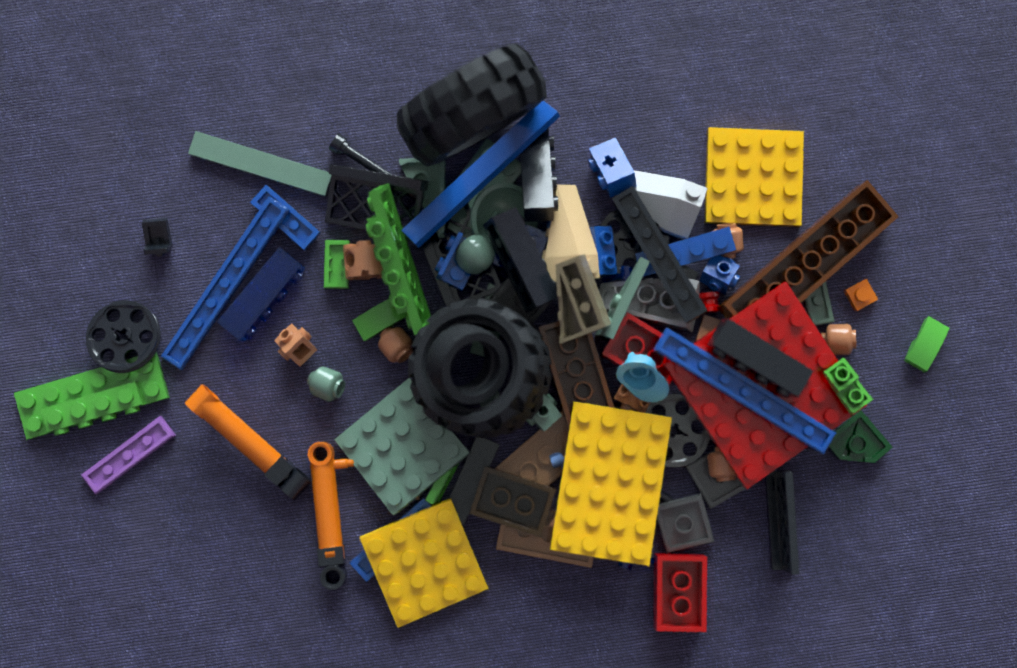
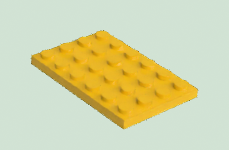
(611, 483)

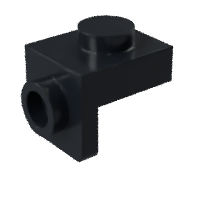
(156, 236)

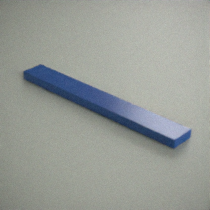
(480, 173)
(225, 283)
(744, 391)

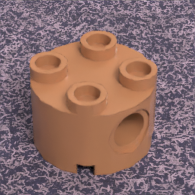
(361, 261)

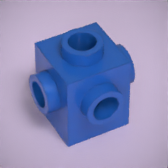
(720, 274)

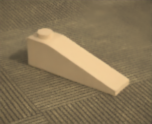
(569, 233)

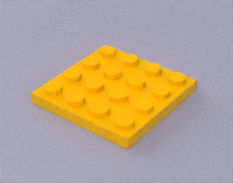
(754, 177)
(423, 562)

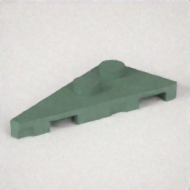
(434, 174)
(621, 301)

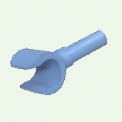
(557, 460)

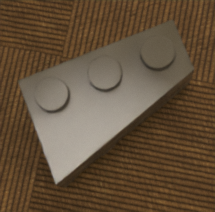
(579, 300)

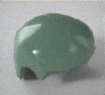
(475, 254)

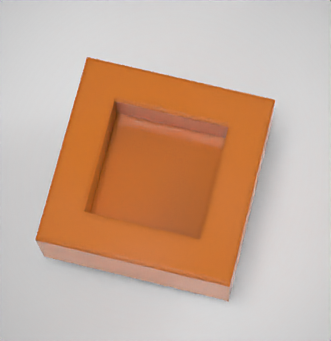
(860, 295)

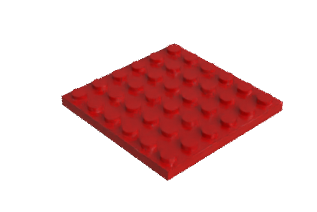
(744, 438)

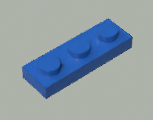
(294, 224)

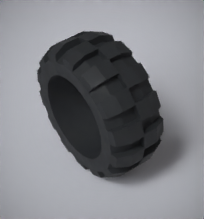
(471, 104)

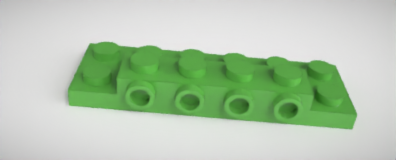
(396, 259)
(89, 397)

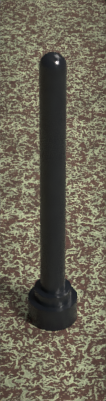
(341, 146)

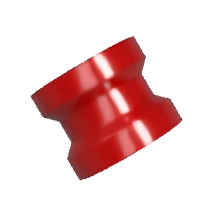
(710, 300)

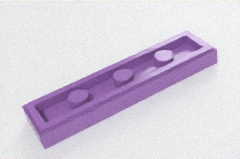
(128, 455)

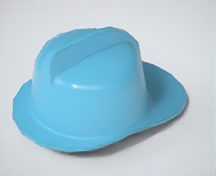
(642, 378)

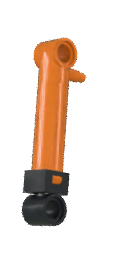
(248, 442)
(326, 504)

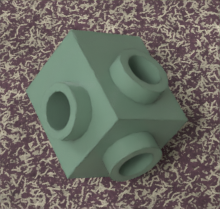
(548, 415)

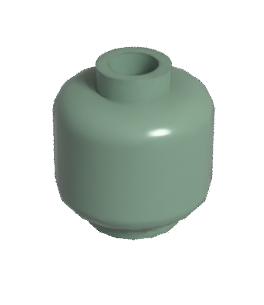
(326, 384)

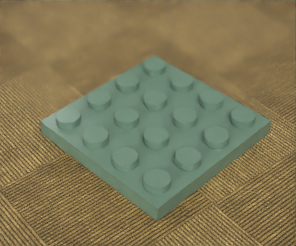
(400, 449)

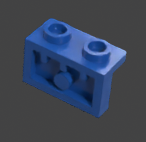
(605, 248)
(449, 269)

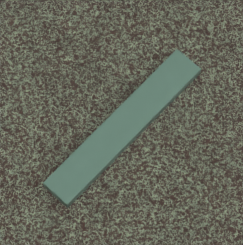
(260, 164)

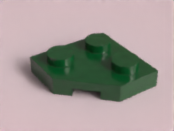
(859, 440)

